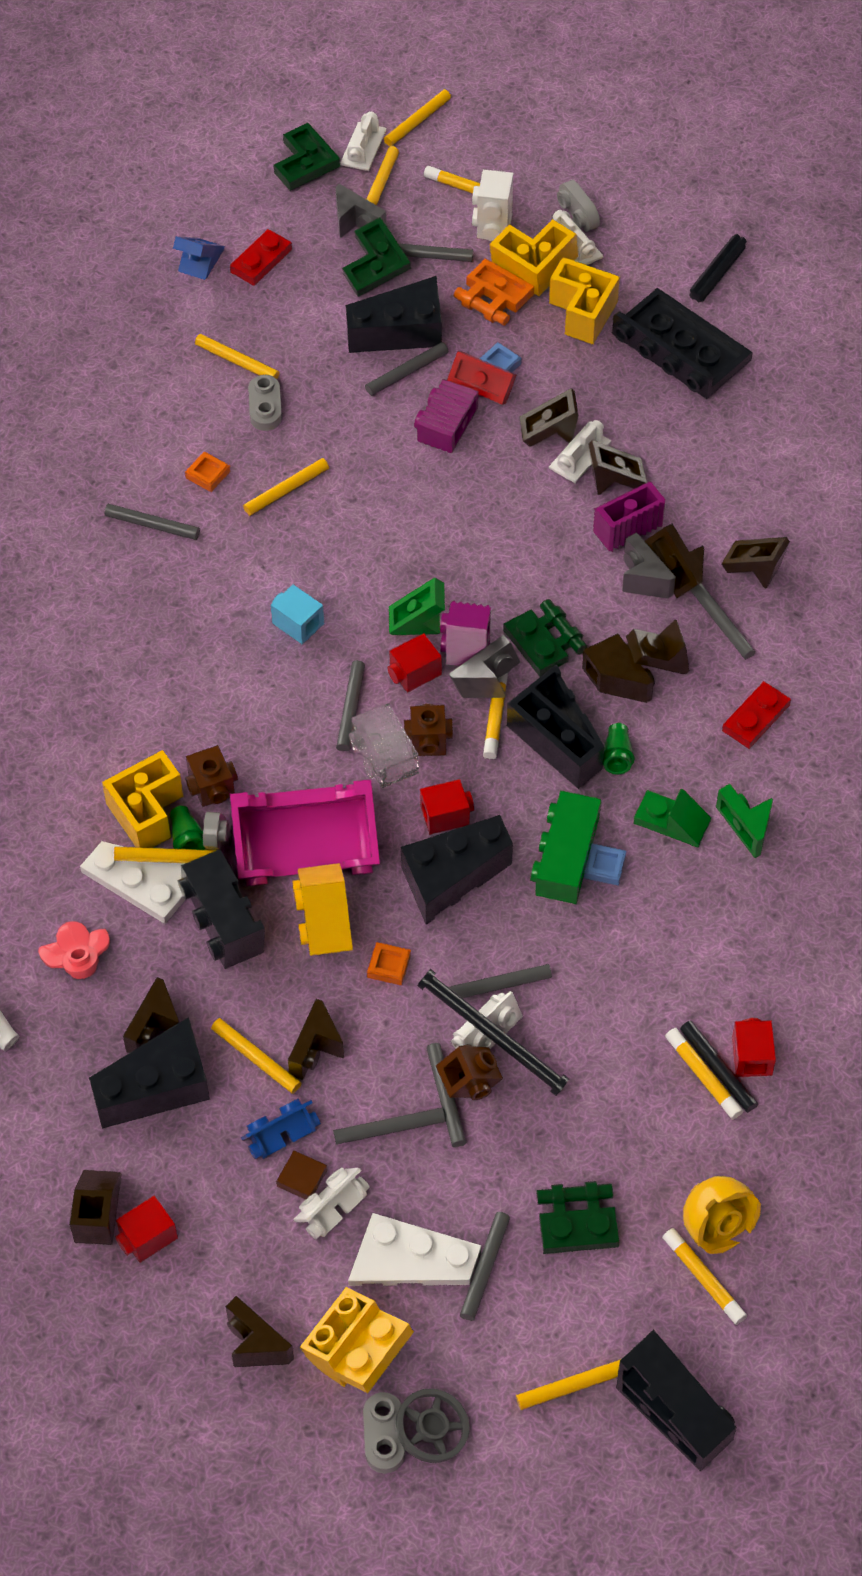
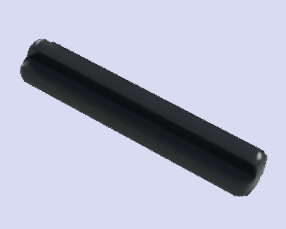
(717, 268)

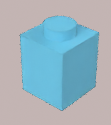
(297, 613)

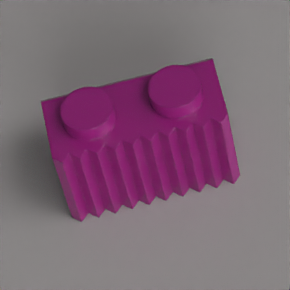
(446, 415)
(629, 514)
(464, 631)

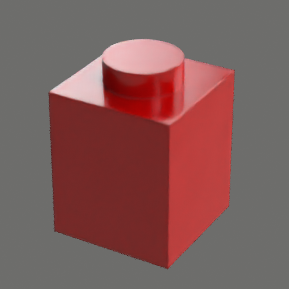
(414, 663)
(446, 806)
(753, 1048)
(145, 1229)

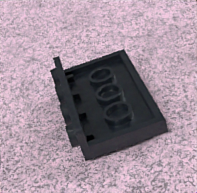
(681, 343)

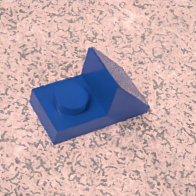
(197, 256)

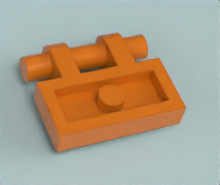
(497, 284)

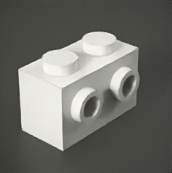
(493, 203)

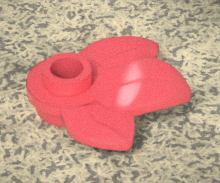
(75, 949)

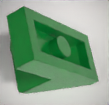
(418, 610)
(676, 818)
(747, 823)

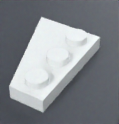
(144, 884)
(411, 1254)

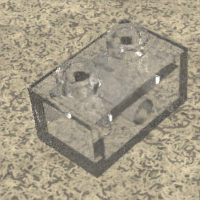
(384, 746)

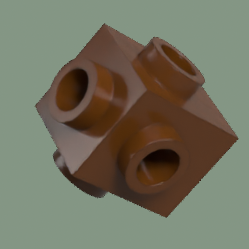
(429, 729)
(210, 776)
(469, 1072)

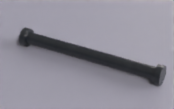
(493, 1032)

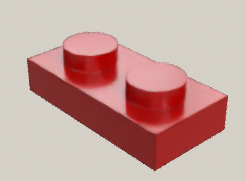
(261, 257)
(482, 376)
(756, 715)

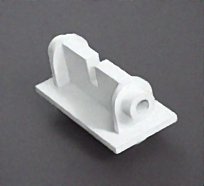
(364, 143)
(586, 248)
(576, 456)
(500, 1010)
(341, 1190)

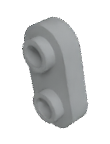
(579, 205)
(265, 400)
(216, 831)
(382, 1431)

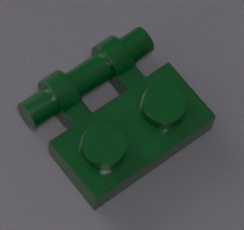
(537, 643)
(577, 1229)

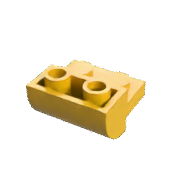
(355, 1341)

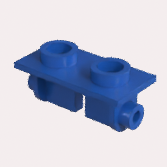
(267, 1135)

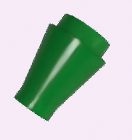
(618, 750)
(185, 829)

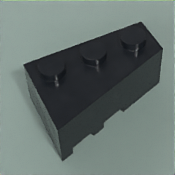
(396, 319)
(556, 728)
(455, 863)
(221, 909)
(151, 1078)
(674, 1401)

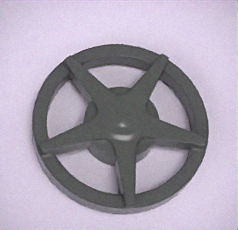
(432, 1425)

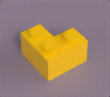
(534, 258)
(586, 295)
(139, 796)
(324, 902)

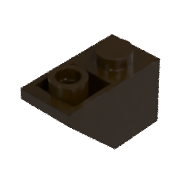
(615, 672)
(95, 1207)

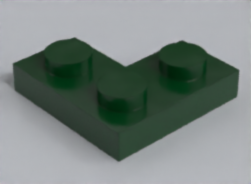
(310, 158)
(382, 260)

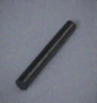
(719, 1066)

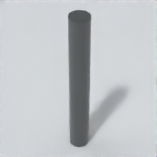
(437, 252)
(406, 368)
(152, 521)
(723, 621)
(350, 704)
(502, 981)
(448, 1104)
(389, 1126)
(484, 1266)

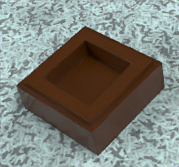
(301, 1175)

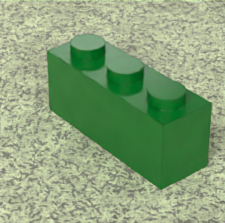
(566, 847)

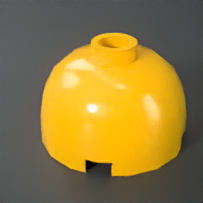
(720, 1211)

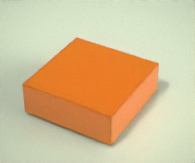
(207, 471)
(388, 963)

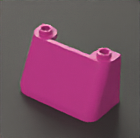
(304, 830)

